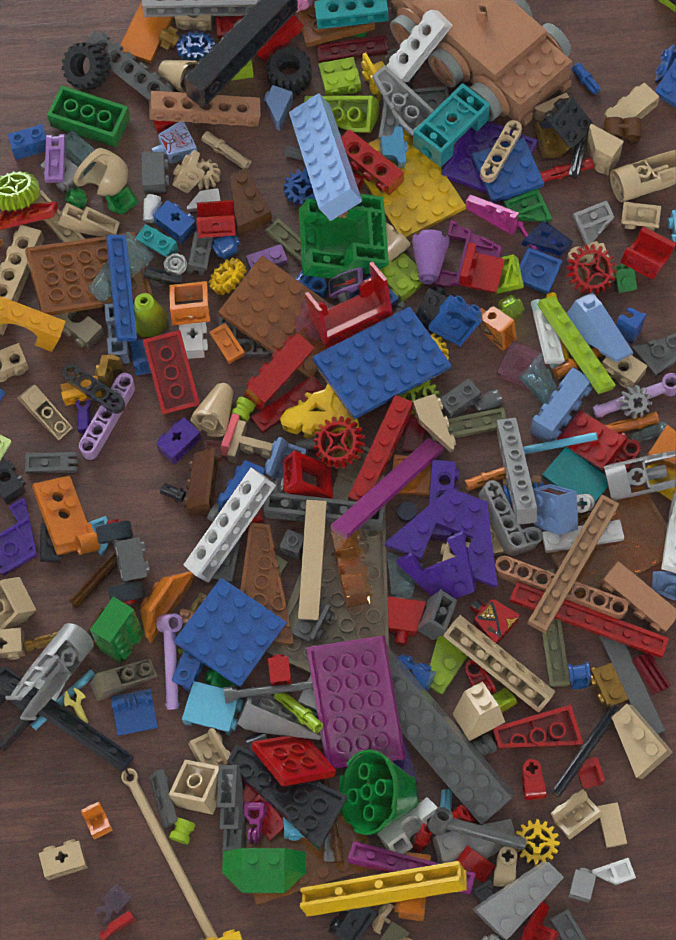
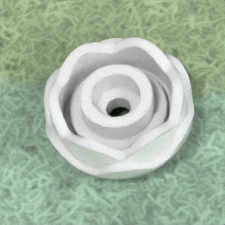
(174, 259)

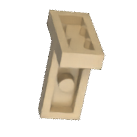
(247, 444)

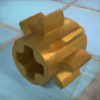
(168, 37)

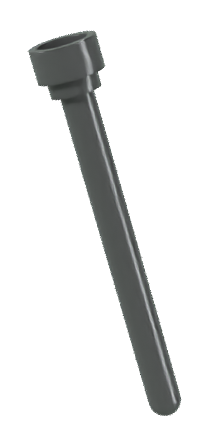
(232, 694)

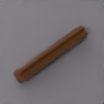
(97, 577)

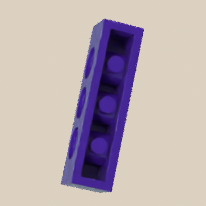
(442, 471)

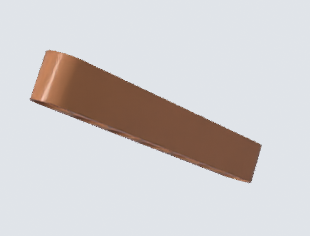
(534, 573)

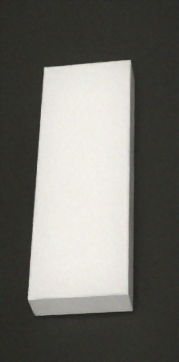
(548, 339)

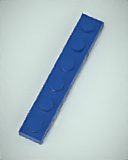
(121, 288)

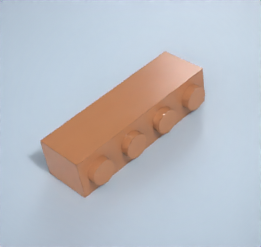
(639, 597)

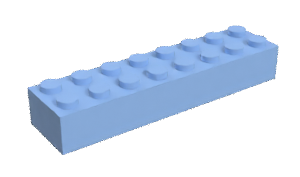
(325, 157)

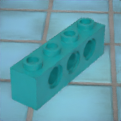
(345, 17)

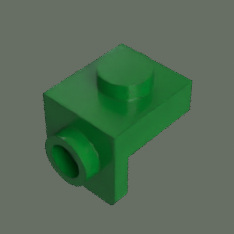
(122, 201)
(625, 279)

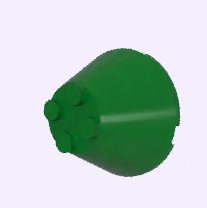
(376, 792)

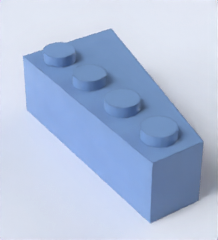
(561, 405)

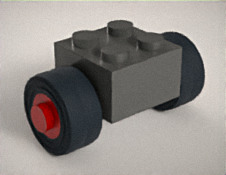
(129, 560)

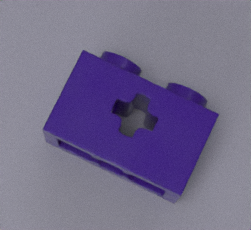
(177, 449)

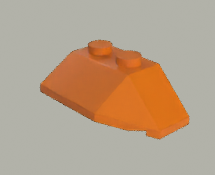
(163, 600)

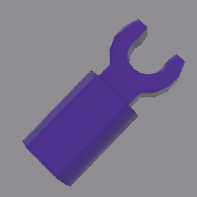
(83, 416)

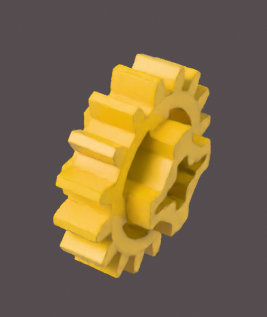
(227, 276)
(545, 843)

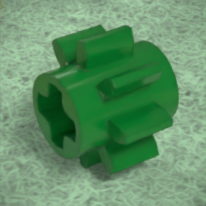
(76, 197)

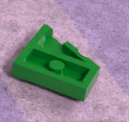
(530, 207)

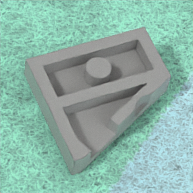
(593, 221)

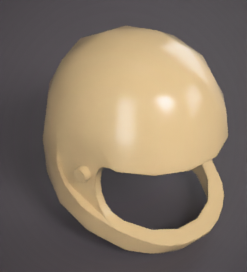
(108, 173)

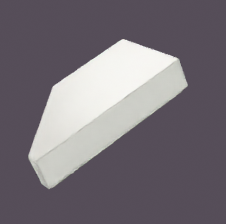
(204, 196)
(616, 872)

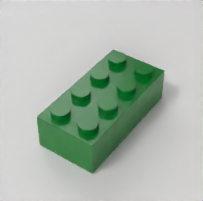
(89, 116)
(117, 630)

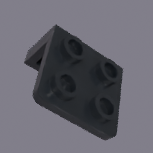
(567, 120)
(430, 305)

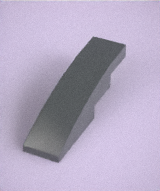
(231, 802)

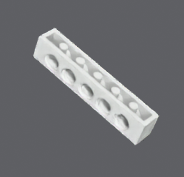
(229, 525)

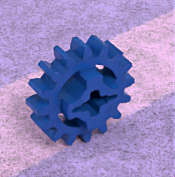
(195, 46)
(298, 187)

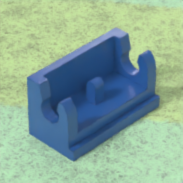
(631, 327)

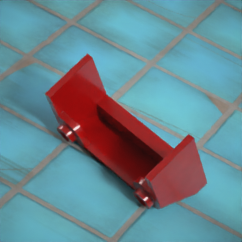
(354, 314)

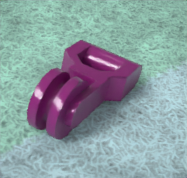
(255, 834)

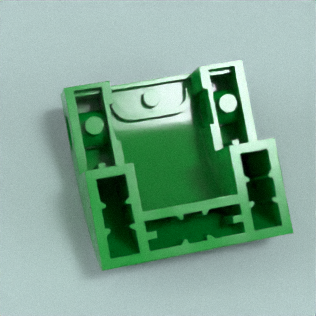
(343, 242)

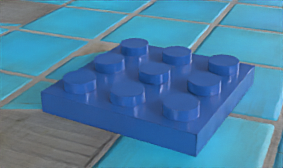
(516, 176)

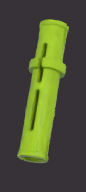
(304, 715)

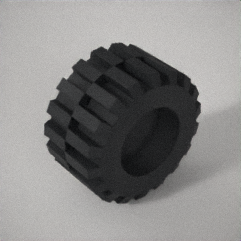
(285, 59)
(74, 62)

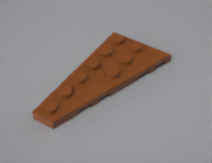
(262, 577)

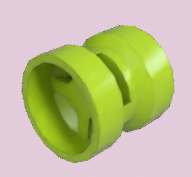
(243, 408)
(182, 831)

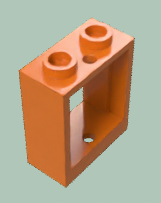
(199, 311)

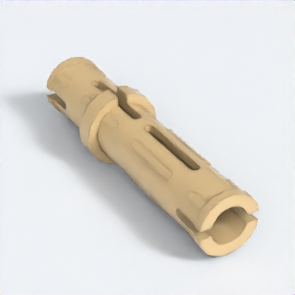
(221, 147)

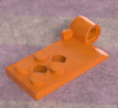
(69, 533)

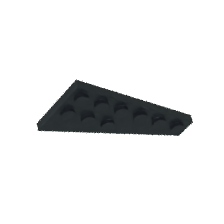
(306, 805)

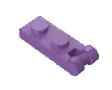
(55, 159)

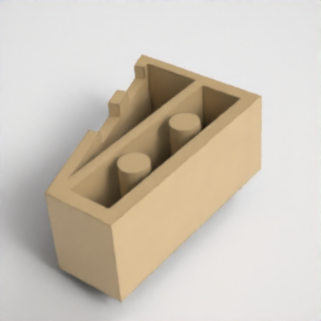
(640, 741)

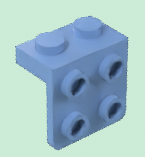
(280, 450)

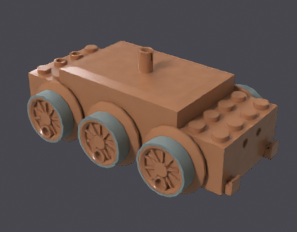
(495, 49)

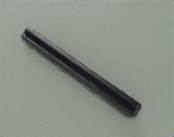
(584, 751)

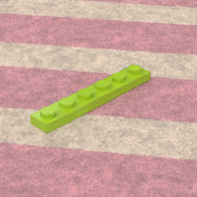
(576, 345)

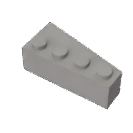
(518, 899)

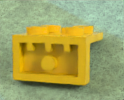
(368, 71)

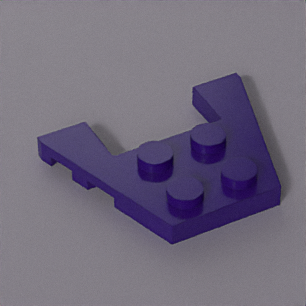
(18, 541)
(451, 576)

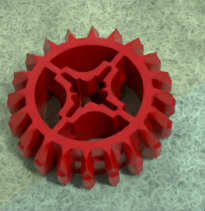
(583, 267)
(344, 437)

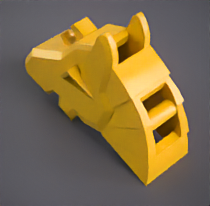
(313, 412)

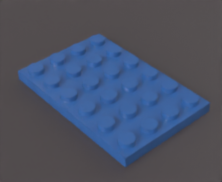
(381, 362)

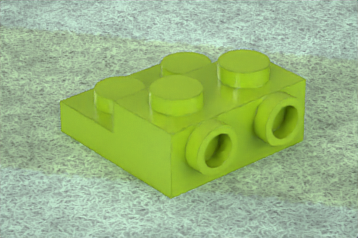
(340, 77)
(402, 277)

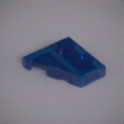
(548, 239)

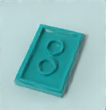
(576, 474)

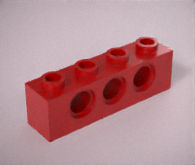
(379, 164)

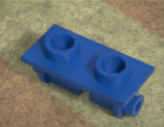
(668, 57)

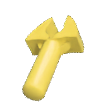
(76, 705)

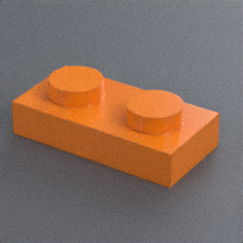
(227, 343)

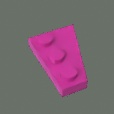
(493, 213)

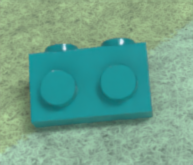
(157, 241)

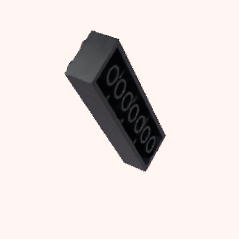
(237, 49)

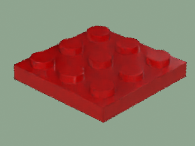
(293, 760)

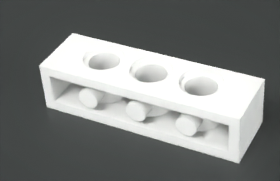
(439, 28)

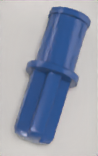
(586, 78)

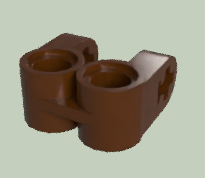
(625, 128)

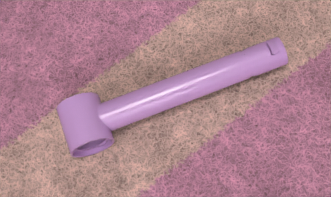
(655, 390)
(170, 655)

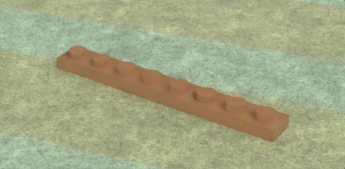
(573, 564)

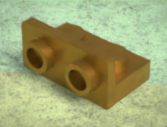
(608, 686)

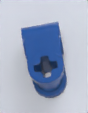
(312, 283)
(579, 676)

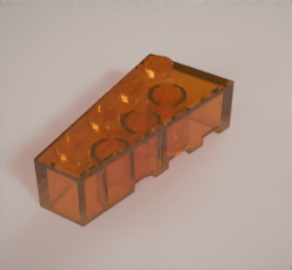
(351, 569)

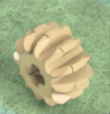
(212, 174)

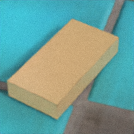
(612, 825)

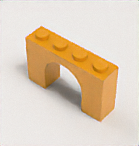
(44, 326)

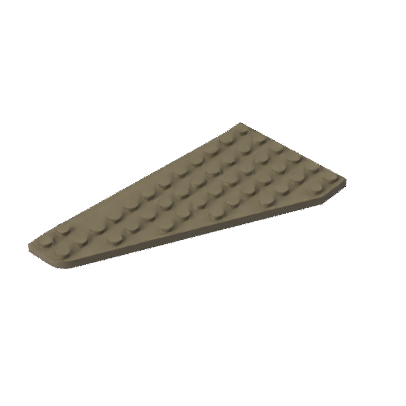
(351, 622)

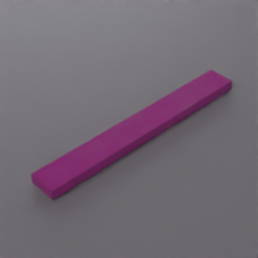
(387, 488)

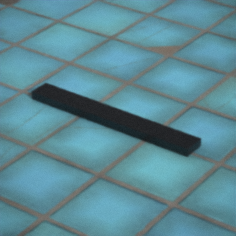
(71, 724)

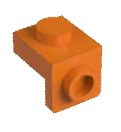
(96, 820)

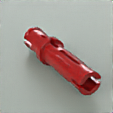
(559, 172)

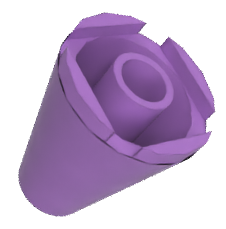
(429, 252)

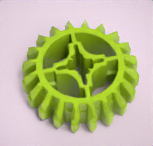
(18, 191)

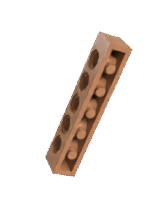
(221, 110)

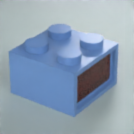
(556, 509)

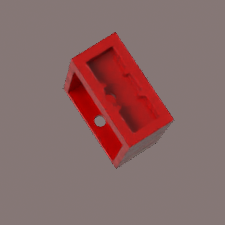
(292, 476)

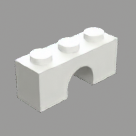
(398, 834)

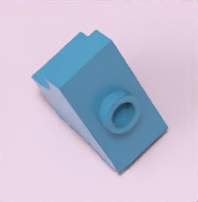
(394, 147)

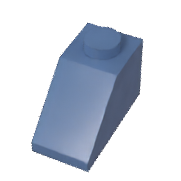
(278, 104)

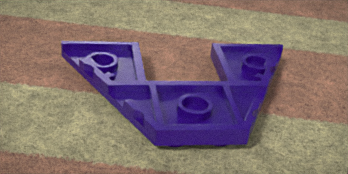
(455, 513)

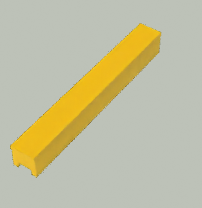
(383, 888)

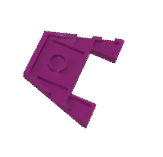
(483, 246)

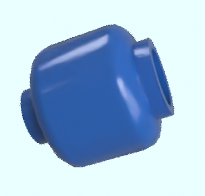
(225, 246)

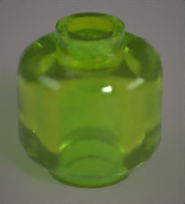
(512, 307)

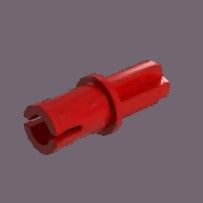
(422, 838)

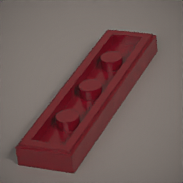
(352, 48)

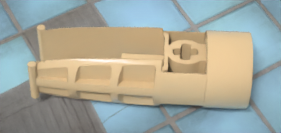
(644, 176)

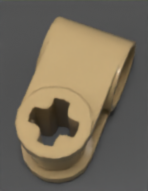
(505, 871)

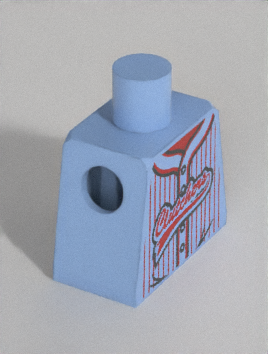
(175, 143)

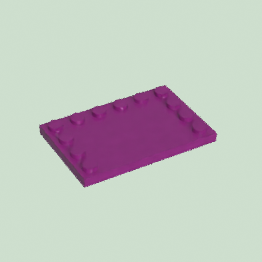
(355, 699)

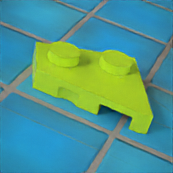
(511, 275)

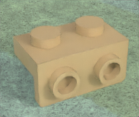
(187, 173)
(640, 215)
(209, 749)
(575, 814)

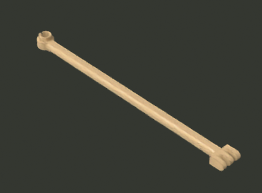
(169, 853)

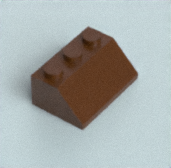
(202, 483)

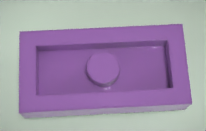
(274, 254)

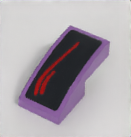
(347, 281)

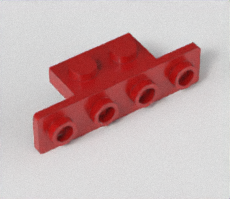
(534, 929)

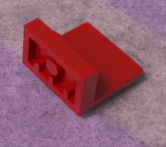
(481, 270)

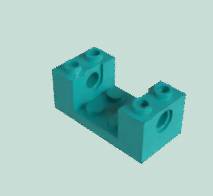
(437, 135)

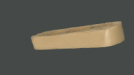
(501, 151)

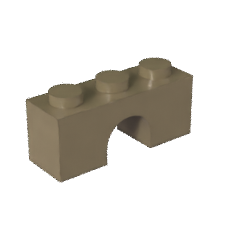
(85, 333)

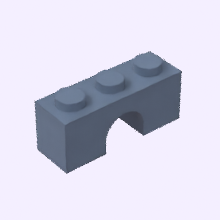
(119, 348)

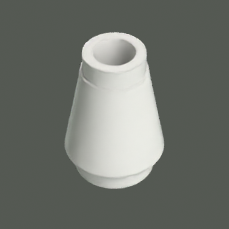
(151, 205)

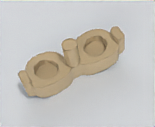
(379, 920)

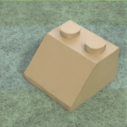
(603, 149)
(14, 603)
(477, 712)
(196, 787)

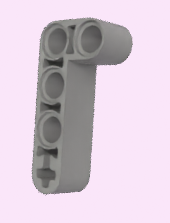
(495, 498)

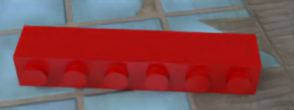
(382, 447)

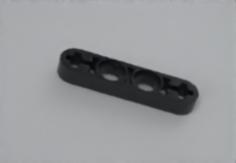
(95, 386)

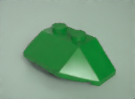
(264, 869)

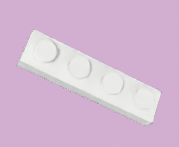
(555, 542)

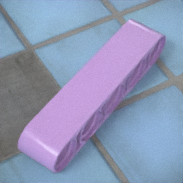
(103, 424)

